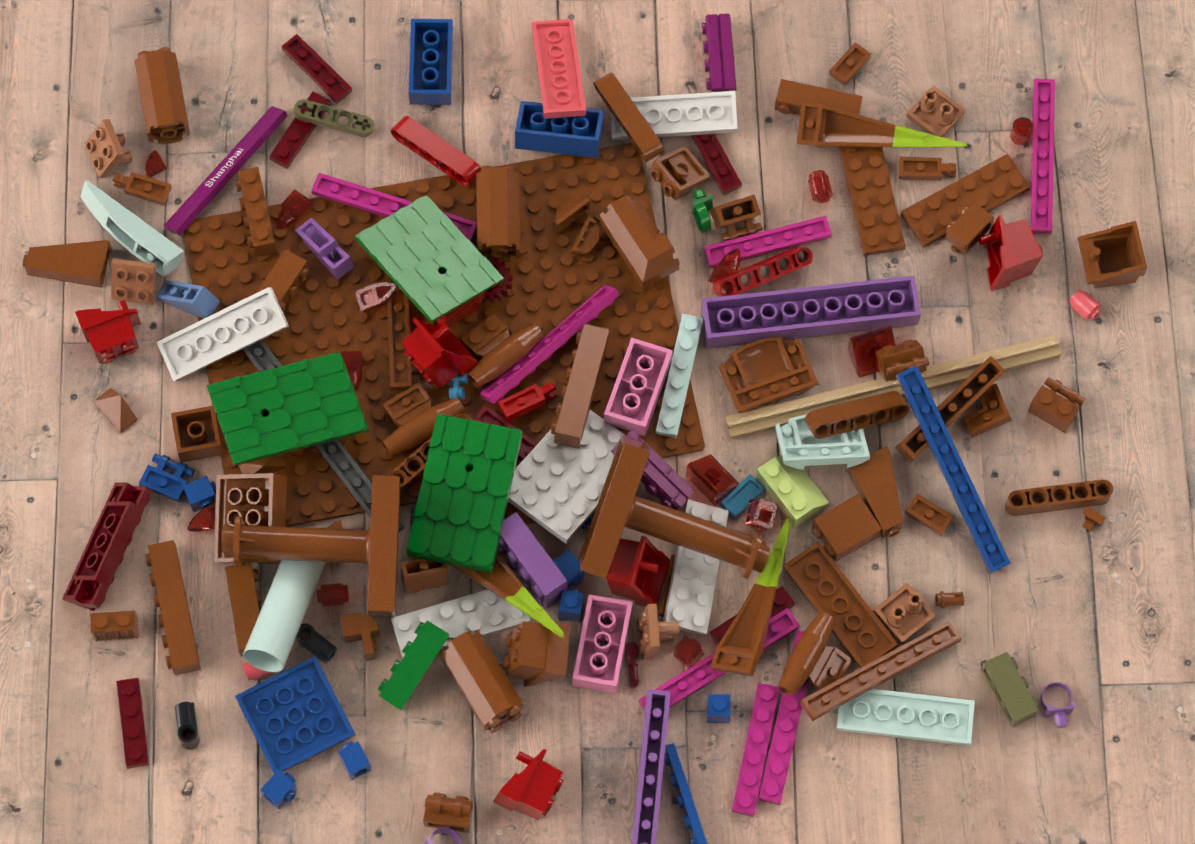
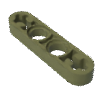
(334, 114)

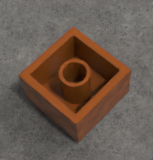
(197, 433)

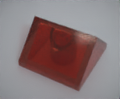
(864, 346)
(711, 478)

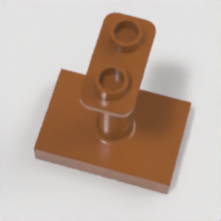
(621, 508)
(372, 546)

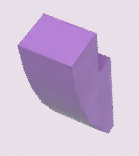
(325, 248)

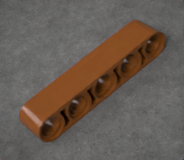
(628, 117)
(856, 414)
(417, 458)
(1067, 491)

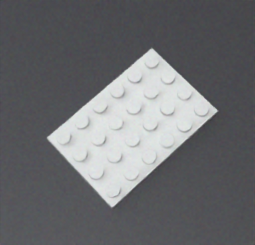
(564, 483)

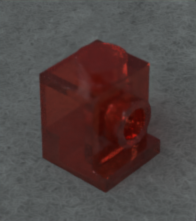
(765, 511)
(688, 651)

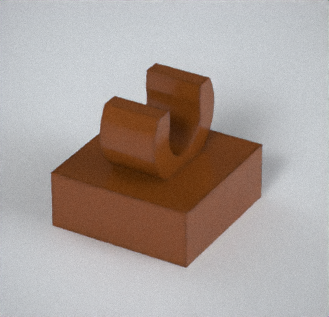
(1093, 517)

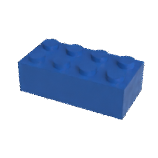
(431, 62)
(559, 135)

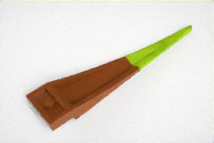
(835, 128)
(508, 587)
(746, 636)

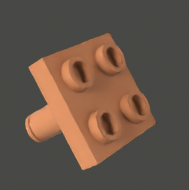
(935, 112)
(106, 149)
(133, 281)
(904, 613)
(654, 632)

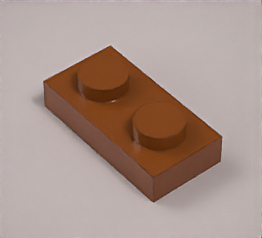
(850, 64)
(929, 514)

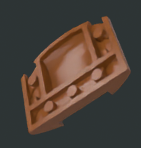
(767, 372)

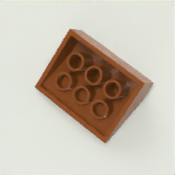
(254, 497)

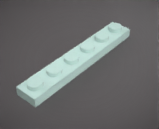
(679, 376)

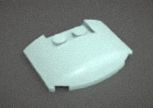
(802, 449)

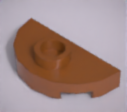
(587, 239)

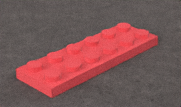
(558, 68)

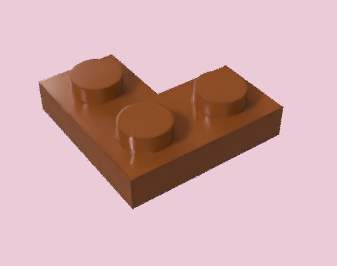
(991, 416)

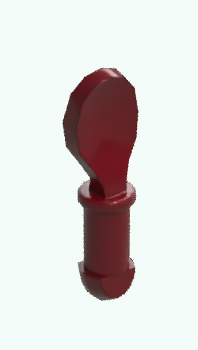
(632, 654)

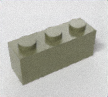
(1010, 689)

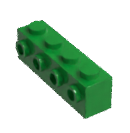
(413, 665)

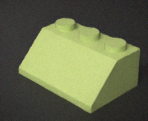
(791, 490)

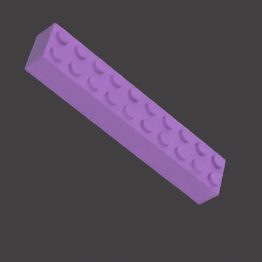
(810, 311)

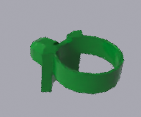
(702, 204)

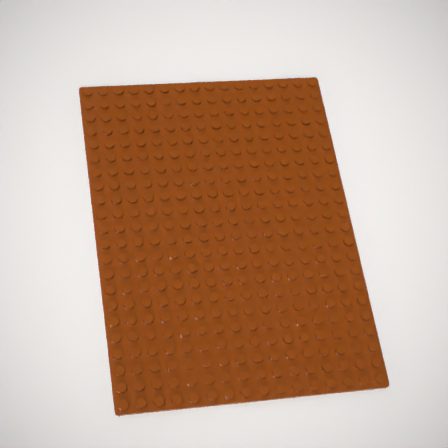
(544, 291)

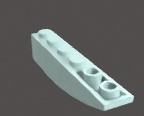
(132, 231)

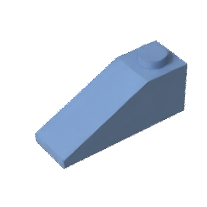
(189, 298)

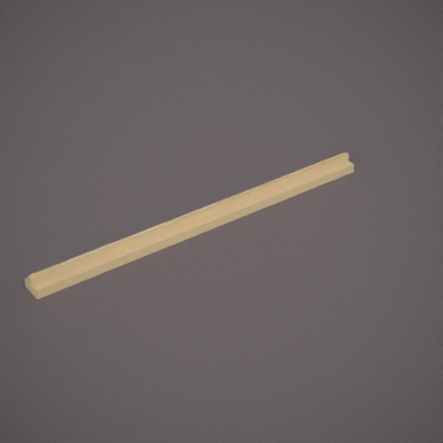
(935, 377)

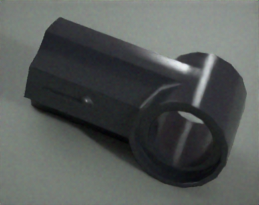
(316, 644)
(187, 724)

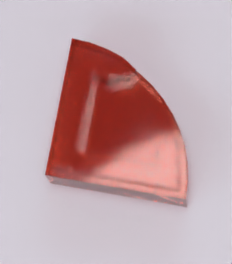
(154, 164)

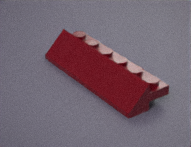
(107, 545)

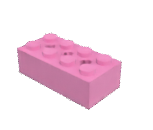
(625, 391)
(611, 655)

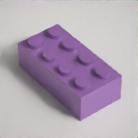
(531, 561)

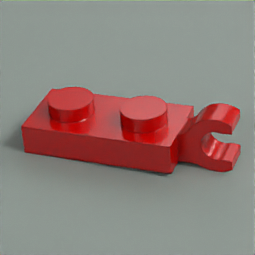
(526, 400)

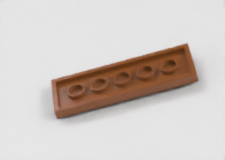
(987, 187)
(872, 200)
(832, 593)

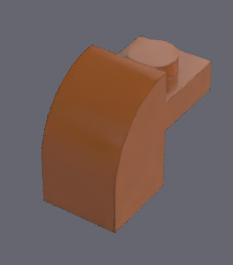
(361, 627)

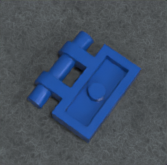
(163, 482)

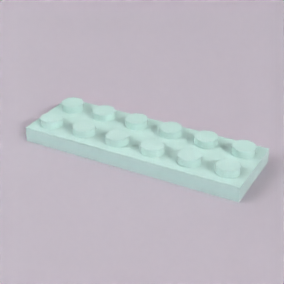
(909, 716)

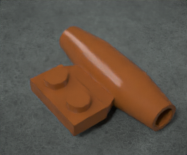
(498, 348)
(415, 417)
(814, 658)

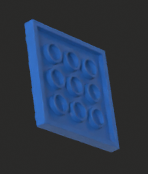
(295, 715)

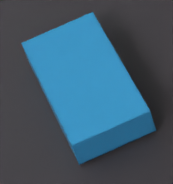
(738, 500)

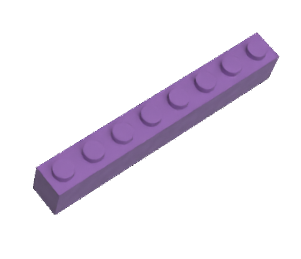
(650, 767)

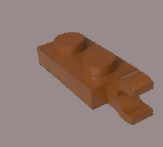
(925, 168)
(143, 187)

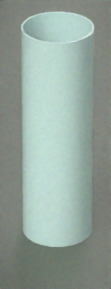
(282, 614)

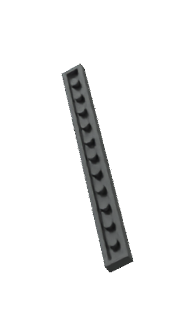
(332, 451)

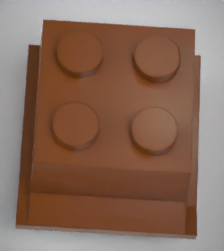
(1113, 255)
(536, 653)

